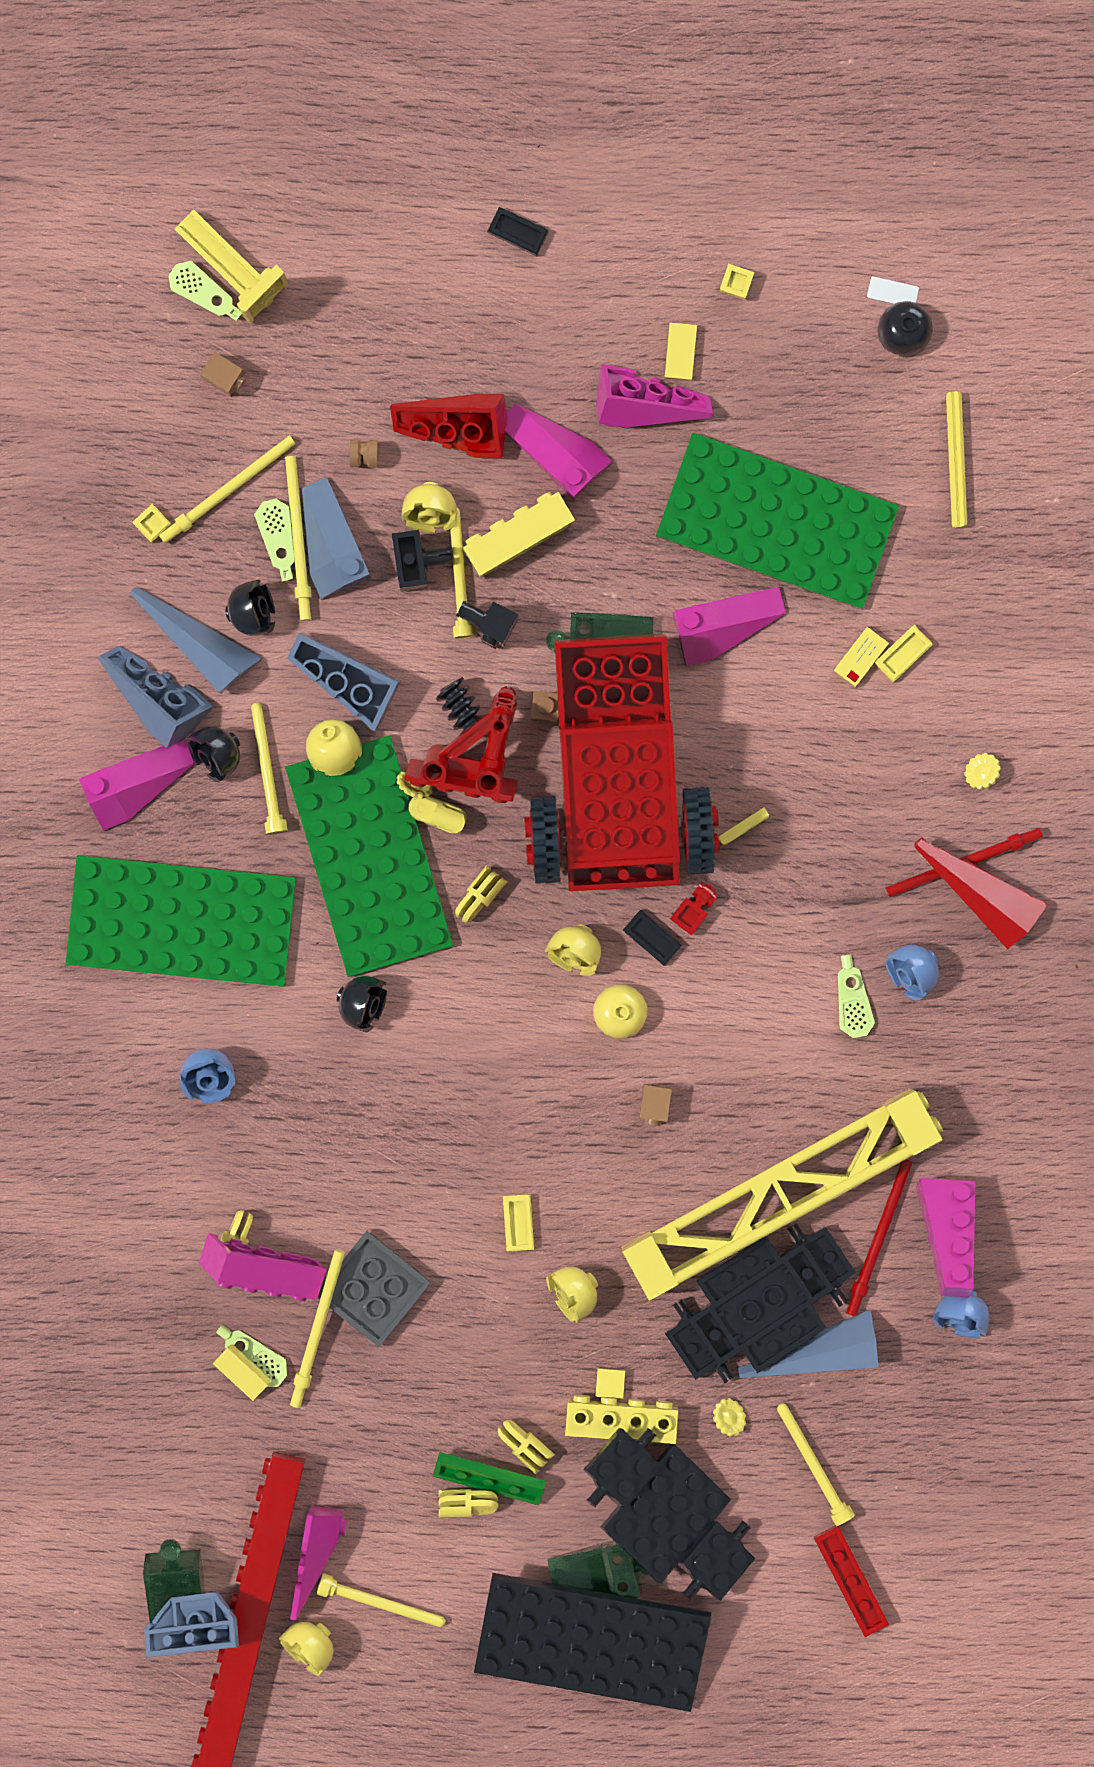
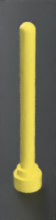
(462, 628)
(275, 821)
(840, 1511)
(329, 1586)

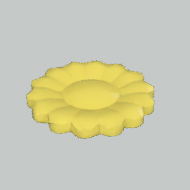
(982, 771)
(412, 790)
(729, 1417)

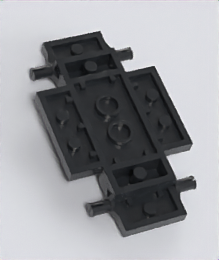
(760, 1303)
(667, 1514)

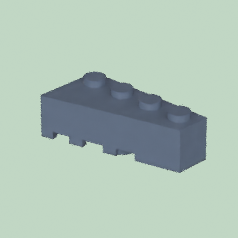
(352, 682)

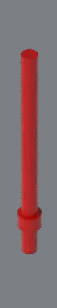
(1014, 842)
(860, 1287)

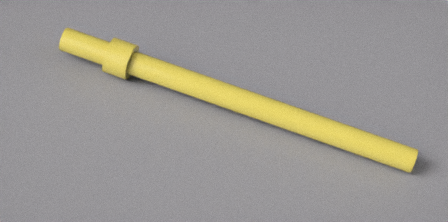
(184, 522)
(302, 591)
(303, 1377)

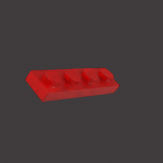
(851, 1580)

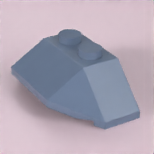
(192, 1626)

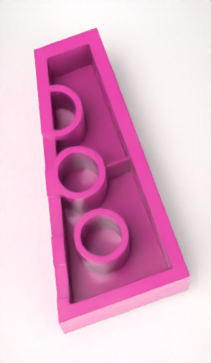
(950, 1224)
(261, 1269)

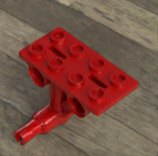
(474, 777)

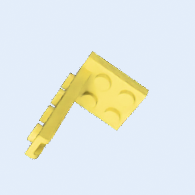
(254, 288)

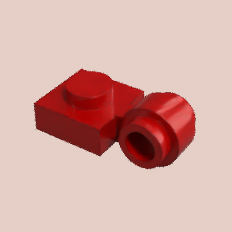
(689, 914)

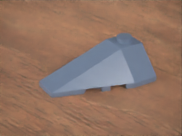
(332, 551)
(160, 703)

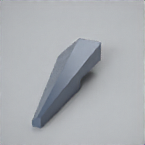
(210, 652)
(839, 1347)

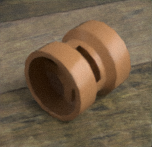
(364, 453)

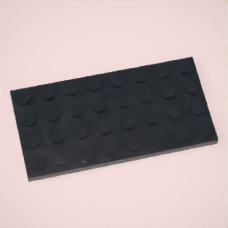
(592, 1642)

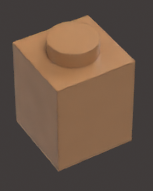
(223, 374)
(544, 707)
(655, 1104)

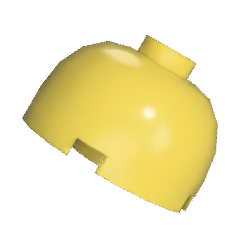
(428, 508)
(333, 747)
(575, 948)
(620, 1011)
(575, 1292)
(309, 1645)

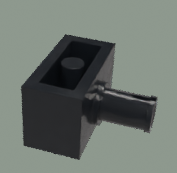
(414, 560)
(493, 625)

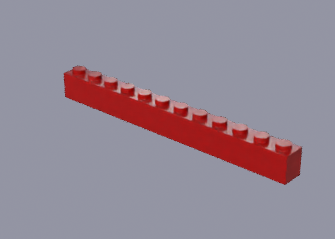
(251, 1610)

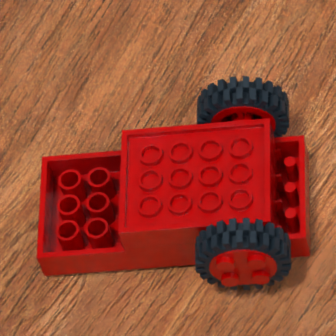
(618, 774)

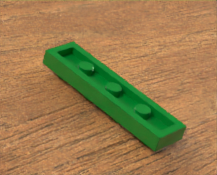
(489, 1478)

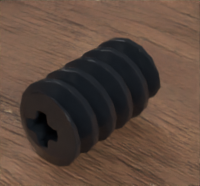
(459, 705)

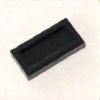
(517, 231)
(652, 937)

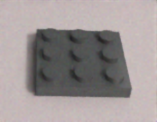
(375, 1288)

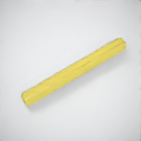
(956, 459)

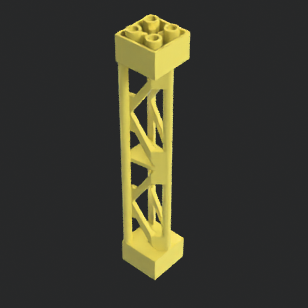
(911, 1123)

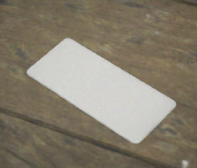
(891, 291)

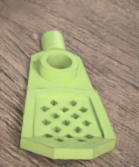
(205, 292)
(277, 540)
(852, 996)
(253, 1350)

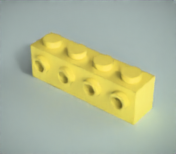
(519, 534)
(604, 1417)

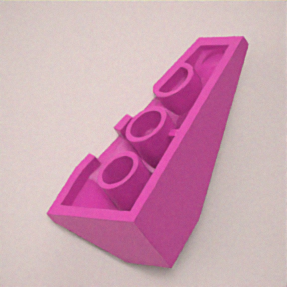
(635, 401)
(560, 453)
(719, 625)
(128, 786)
(318, 1543)

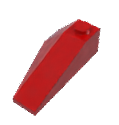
(460, 422)

